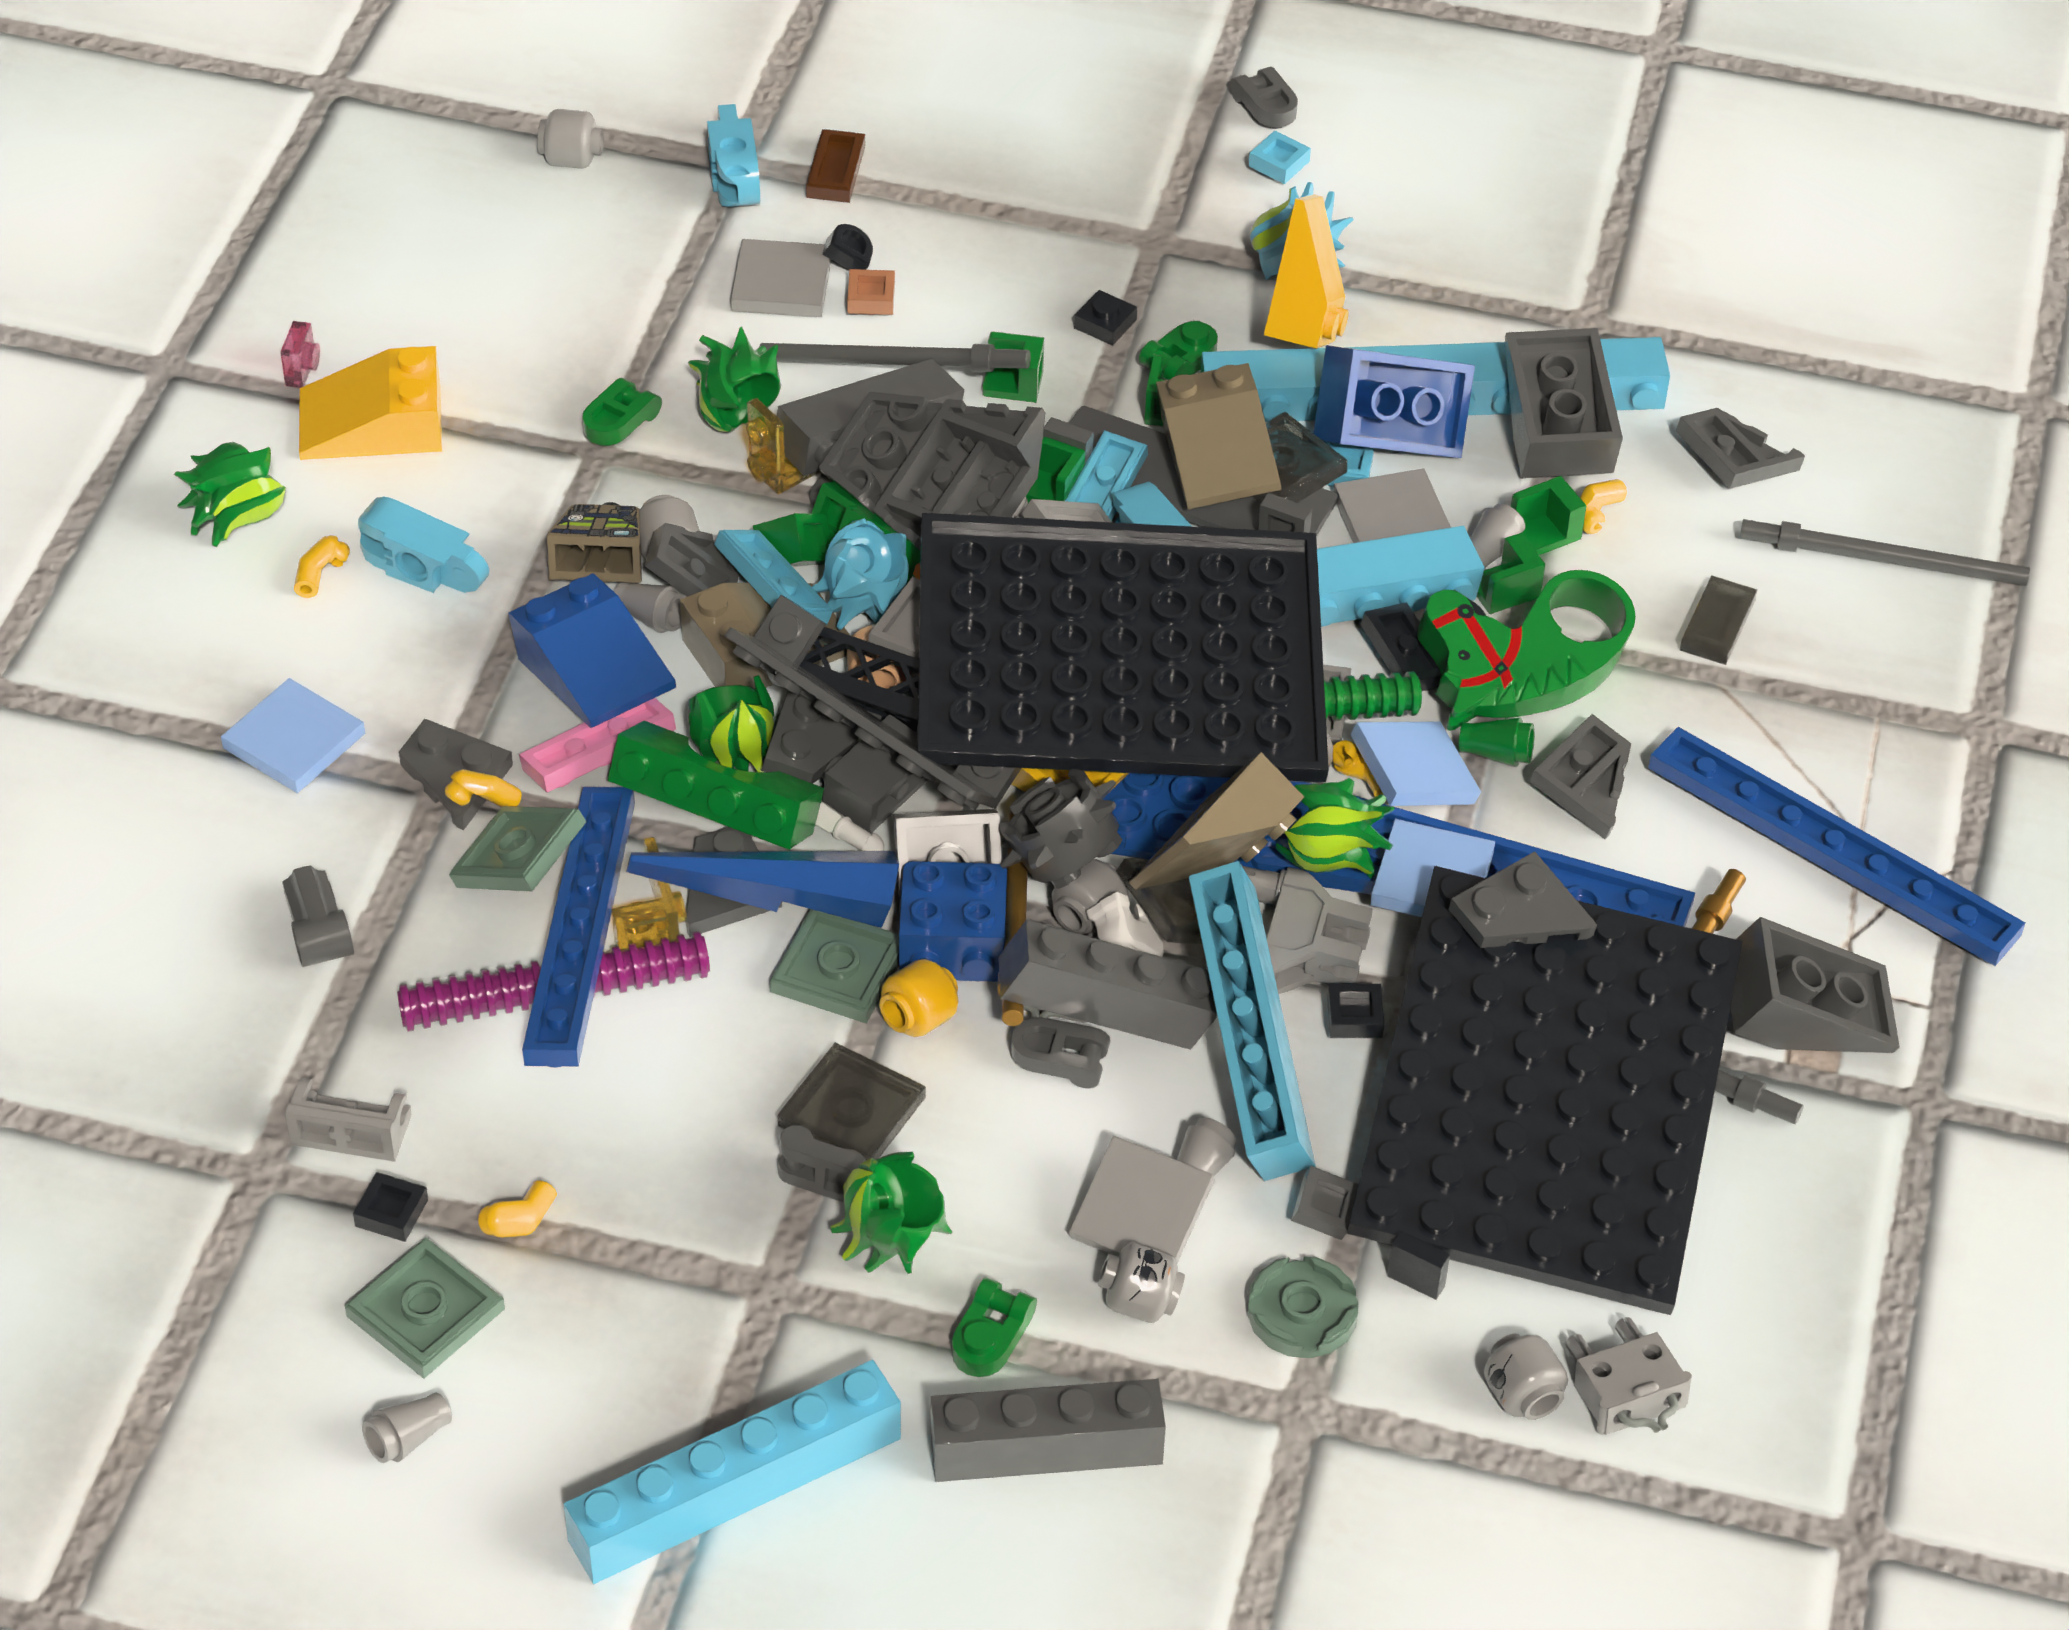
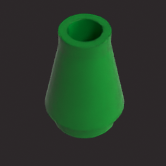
(1499, 740)

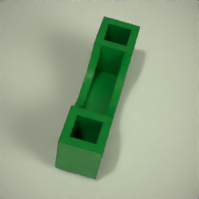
(756, 803)

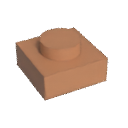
(871, 292)

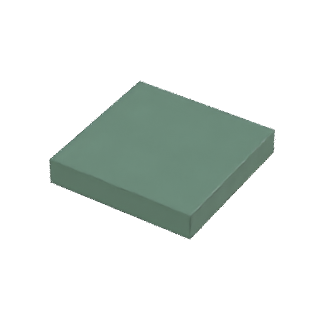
(517, 848)
(837, 965)
(424, 1307)

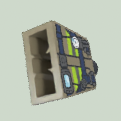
(596, 541)

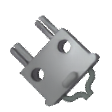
(1629, 1381)

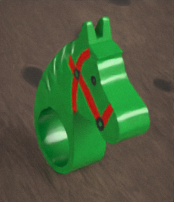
(1528, 668)

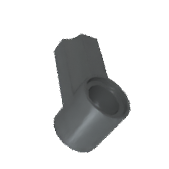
(317, 924)

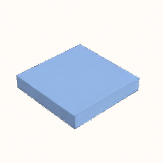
(293, 735)
(1415, 763)
(1409, 864)

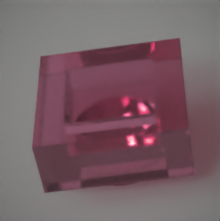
(299, 354)

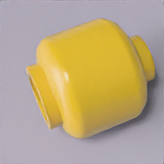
(919, 998)

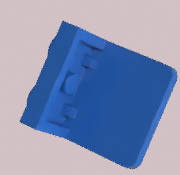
(954, 917)

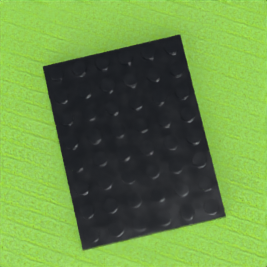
(1119, 647)
(1551, 1100)

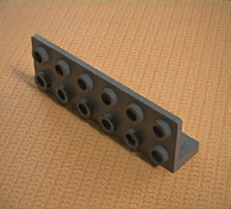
(1158, 468)
(782, 646)

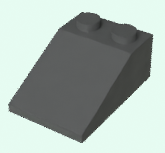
(1561, 403)
(1810, 994)

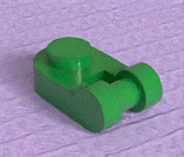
(1181, 349)
(618, 412)
(982, 1344)

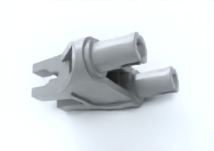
(1310, 930)

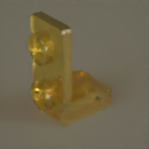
(766, 450)
(650, 918)

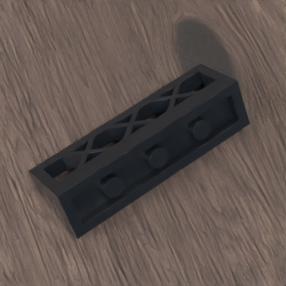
(863, 693)

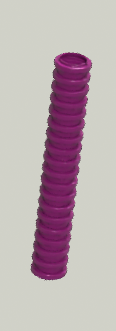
(518, 986)

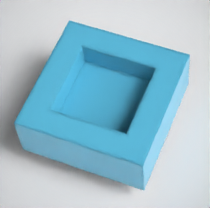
(1279, 157)

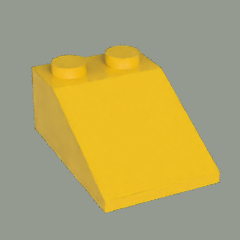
(1308, 284)
(374, 407)

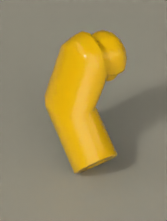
(1598, 495)
(311, 563)
(1350, 762)
(487, 786)
(518, 1216)

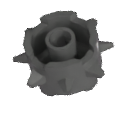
(1061, 828)

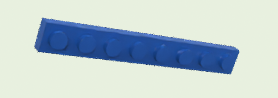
(1837, 846)
(579, 930)

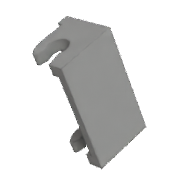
(346, 1124)

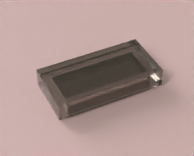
(1718, 620)

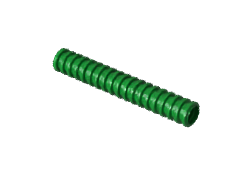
(1373, 696)

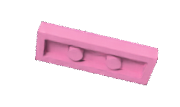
(586, 748)

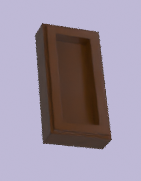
(835, 165)

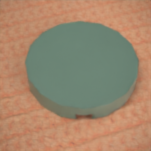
(1303, 1307)

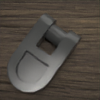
(1266, 97)
(1041, 1047)
(814, 1163)

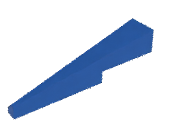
(832, 882)

